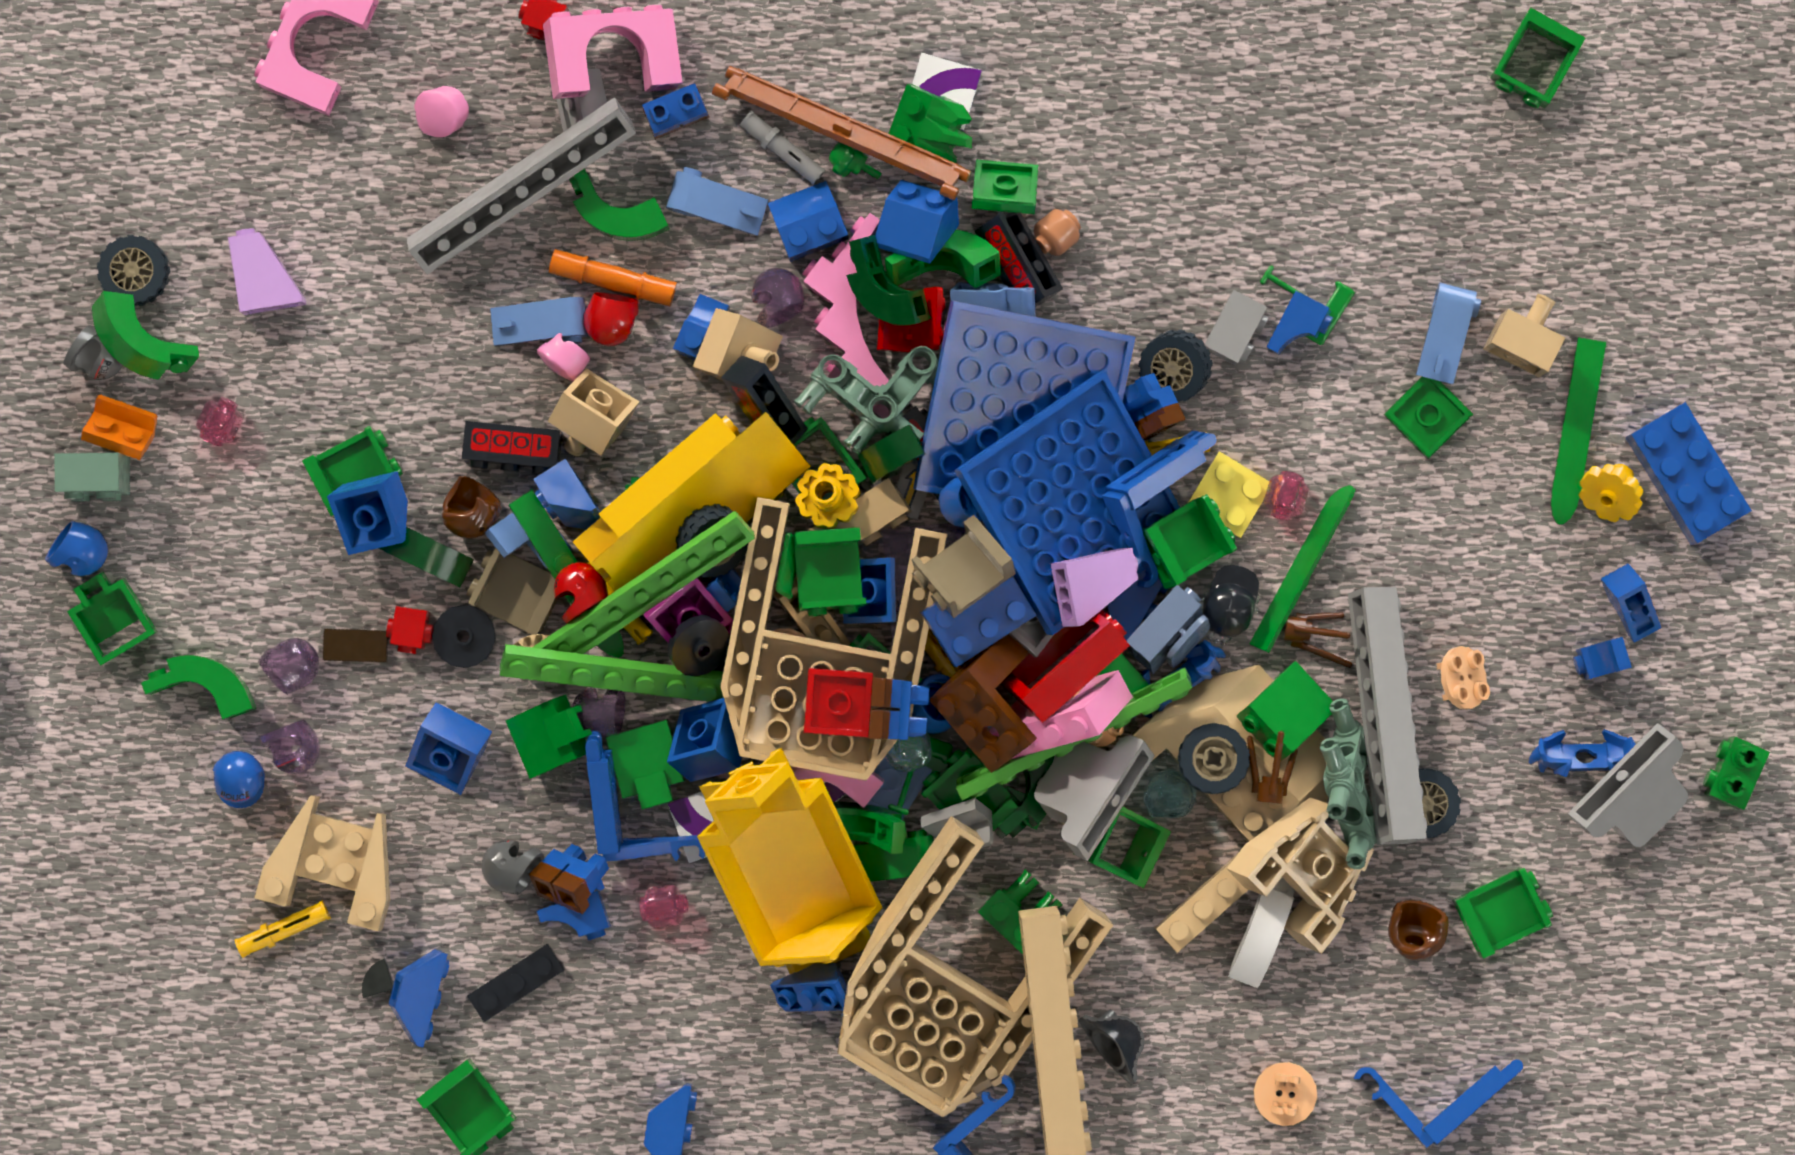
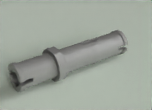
(779, 145)

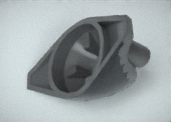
(1117, 1041)

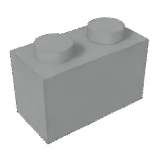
(1235, 328)

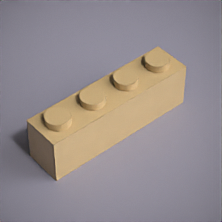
(877, 510)

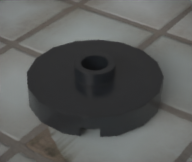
(690, 637)
(480, 641)

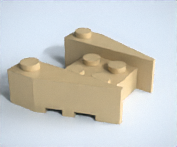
(334, 855)
(1311, 862)

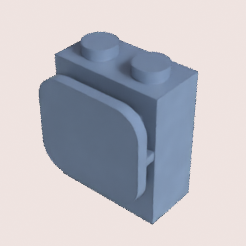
(1169, 630)

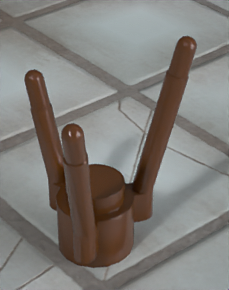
(1299, 629)
(1271, 788)

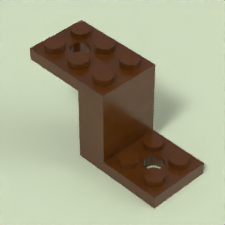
(973, 704)

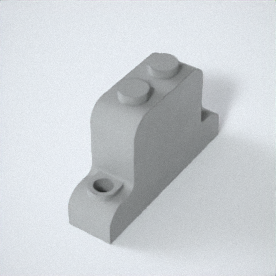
(1090, 789)
(1637, 792)

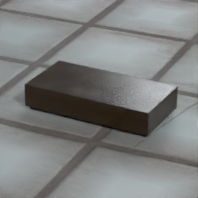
(355, 645)

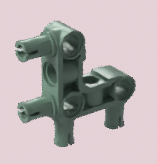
(862, 396)
(1345, 784)

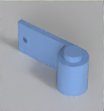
(715, 202)
(539, 321)
(1447, 332)

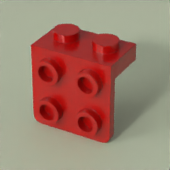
(907, 337)

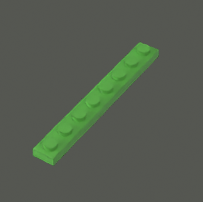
(651, 586)
(608, 673)
(1144, 701)

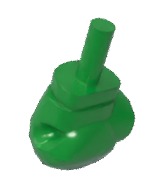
(848, 160)

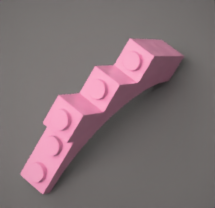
(841, 323)

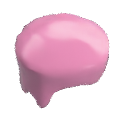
(441, 111)
(564, 357)

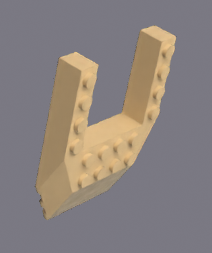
(769, 669)
(1220, 702)
(924, 1020)

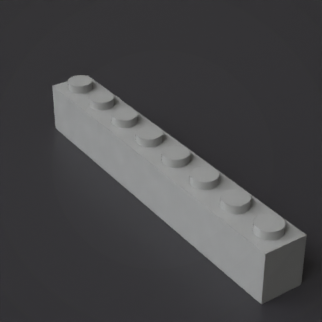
(520, 186)
(1387, 715)

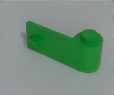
(885, 866)

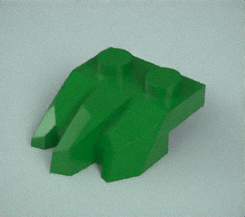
(931, 122)

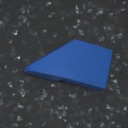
(725, 589)

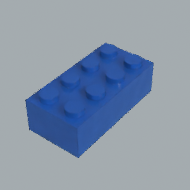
(1688, 474)

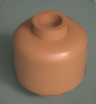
(1057, 232)

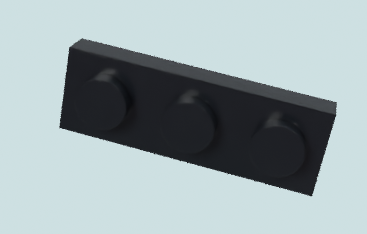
(515, 982)

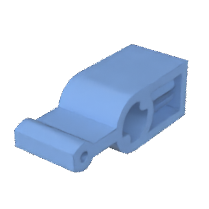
(996, 297)

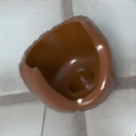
(470, 508)
(1417, 929)

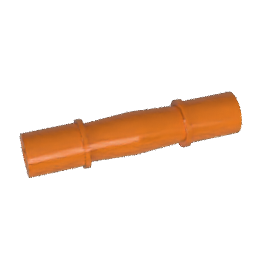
(612, 277)

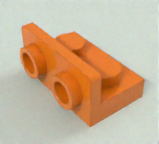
(120, 427)

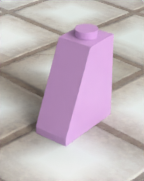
(260, 276)
(1092, 582)

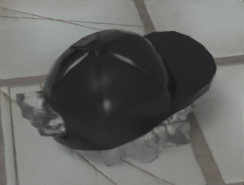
(1230, 602)

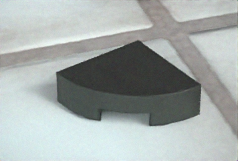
(377, 979)

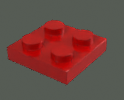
(838, 702)

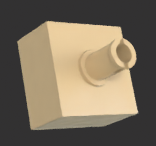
(733, 336)
(1525, 339)
(592, 413)

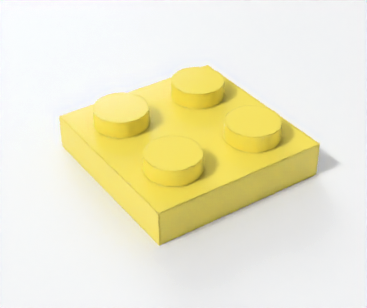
(1234, 490)

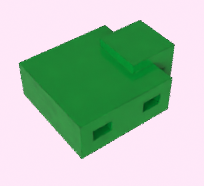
(108, 614)
(548, 735)
(642, 763)

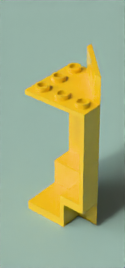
(703, 470)
(787, 866)

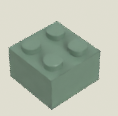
(92, 475)

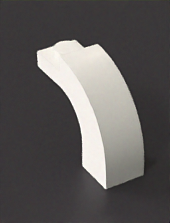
(1262, 935)

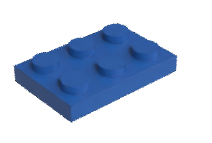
(981, 623)

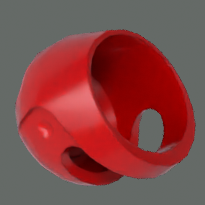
(610, 318)
(583, 584)

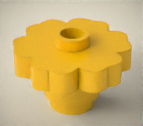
(1611, 492)
(839, 506)

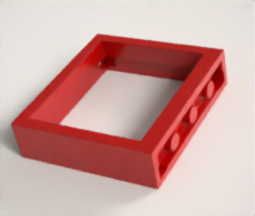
(1072, 671)

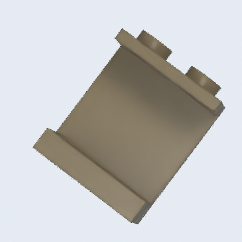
(965, 569)
(514, 591)

